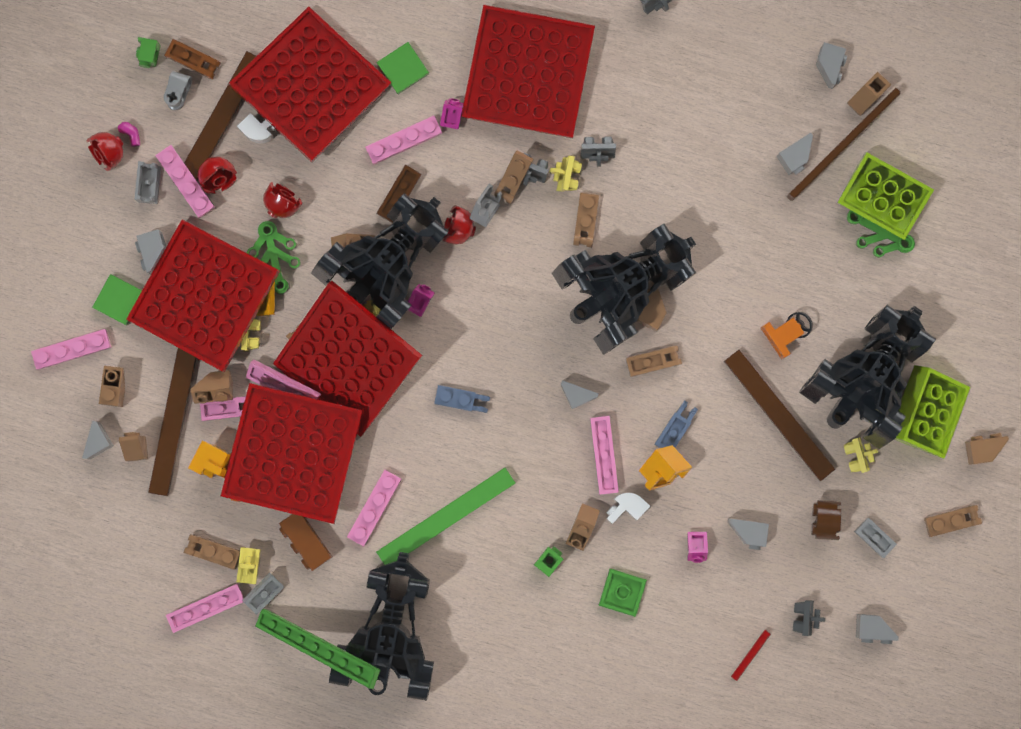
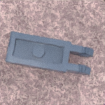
(459, 399)
(675, 428)

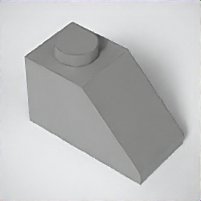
(796, 155)
(750, 532)

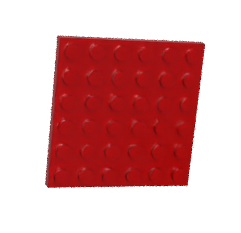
(528, 71)
(310, 84)
(203, 295)
(347, 355)
(291, 453)

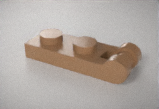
(514, 176)
(586, 219)
(653, 361)
(952, 521)
(213, 552)

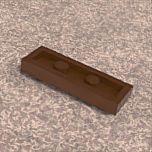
(404, 184)

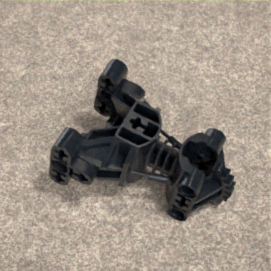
(381, 263)
(621, 284)
(873, 378)
(389, 642)

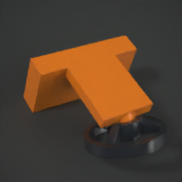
(787, 333)

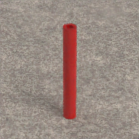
(750, 655)

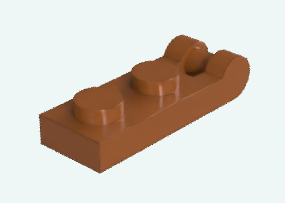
(191, 58)

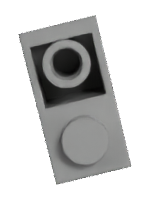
(829, 63)
(151, 247)
(874, 627)

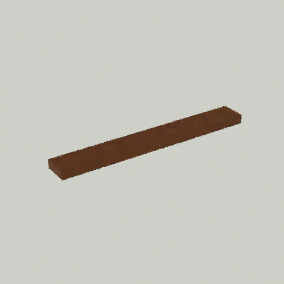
(216, 123)
(843, 144)
(779, 415)
(172, 423)

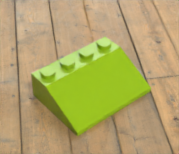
(885, 195)
(931, 410)

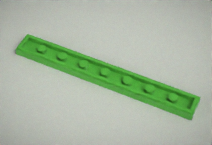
(447, 516)
(318, 648)

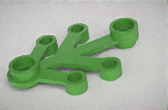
(882, 234)
(273, 252)

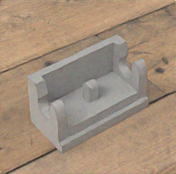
(147, 183)
(486, 206)

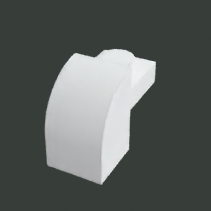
(256, 131)
(631, 503)

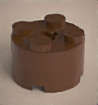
(827, 520)

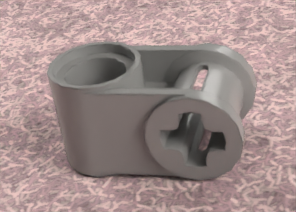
(178, 87)

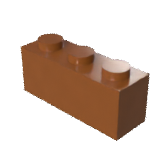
(305, 541)

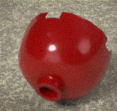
(106, 149)
(216, 174)
(280, 201)
(459, 226)

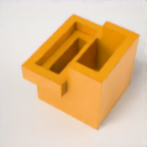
(210, 460)
(664, 467)

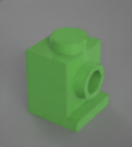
(147, 52)
(547, 568)

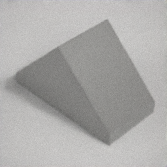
(577, 395)
(97, 441)

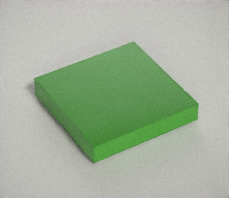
(402, 68)
(117, 299)
(622, 592)

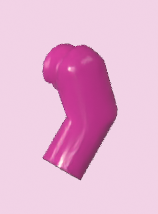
(131, 131)

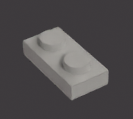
(875, 537)
(263, 593)

